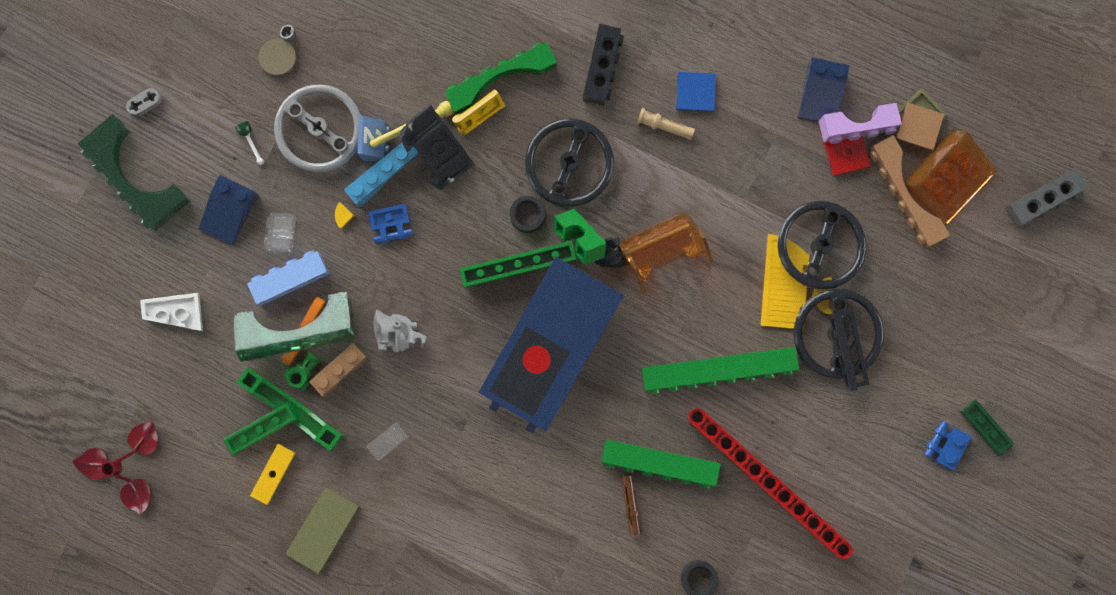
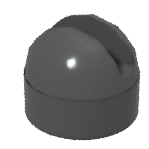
(290, 30)

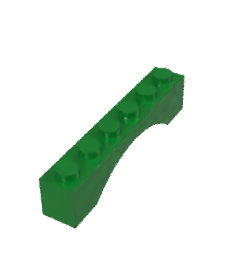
(534, 61)
(275, 397)

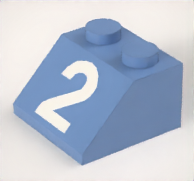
(368, 130)

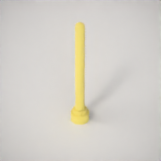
(444, 110)

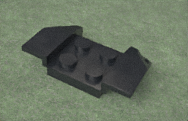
(436, 146)

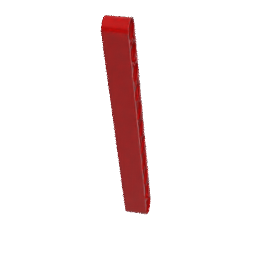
(778, 486)

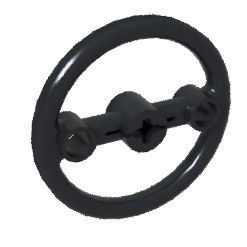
(578, 126)
(825, 234)
(833, 295)

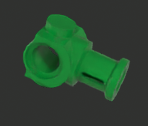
(304, 370)

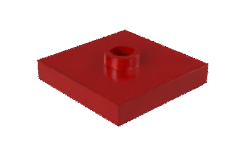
(847, 156)

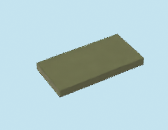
(322, 530)

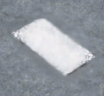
(387, 441)

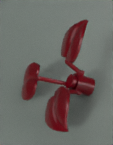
(95, 465)

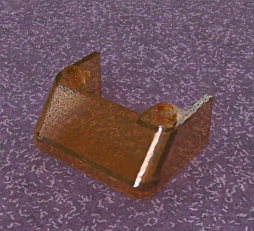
(662, 243)

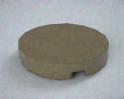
(277, 57)

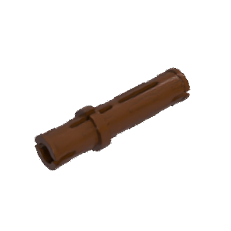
(631, 505)

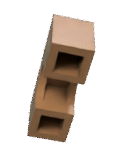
(339, 368)

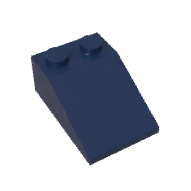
(822, 89)
(227, 209)

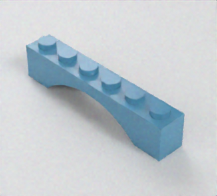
(375, 178)

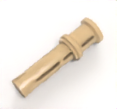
(656, 121)

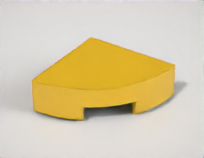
(342, 215)

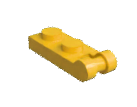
(478, 112)

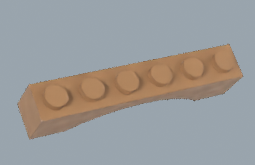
(927, 227)

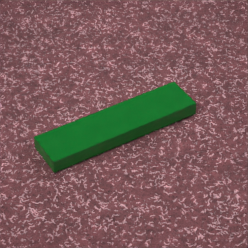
(260, 428)

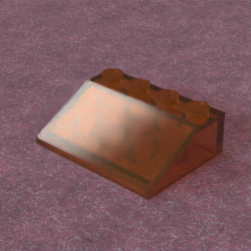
(950, 175)

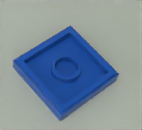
(695, 91)

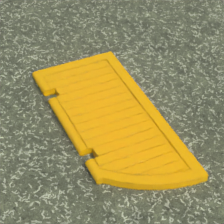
(781, 292)

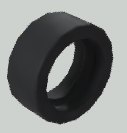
(531, 200)
(699, 564)

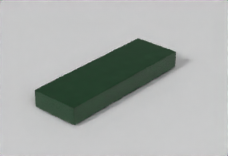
(987, 427)

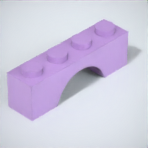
(838, 127)

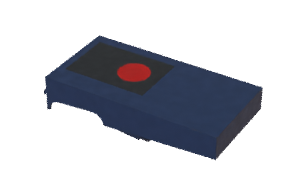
(550, 344)

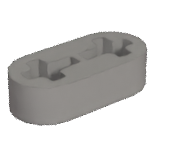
(141, 98)

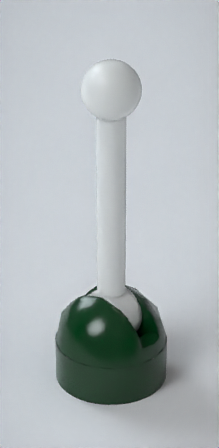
(244, 129)

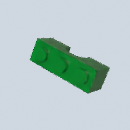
(588, 245)

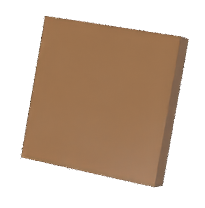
(919, 126)

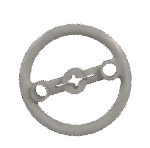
(287, 108)

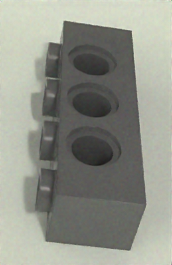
(1071, 181)

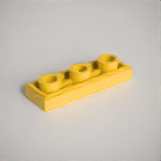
(267, 484)

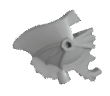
(396, 332)

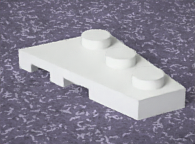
(174, 310)

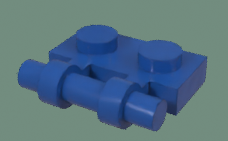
(389, 218)
(952, 448)

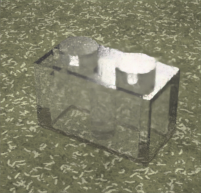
(280, 233)

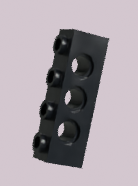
(605, 35)

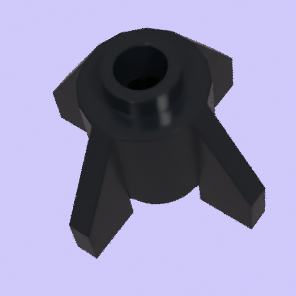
(613, 254)

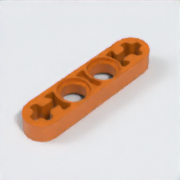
(314, 312)

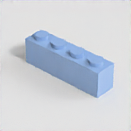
(288, 278)

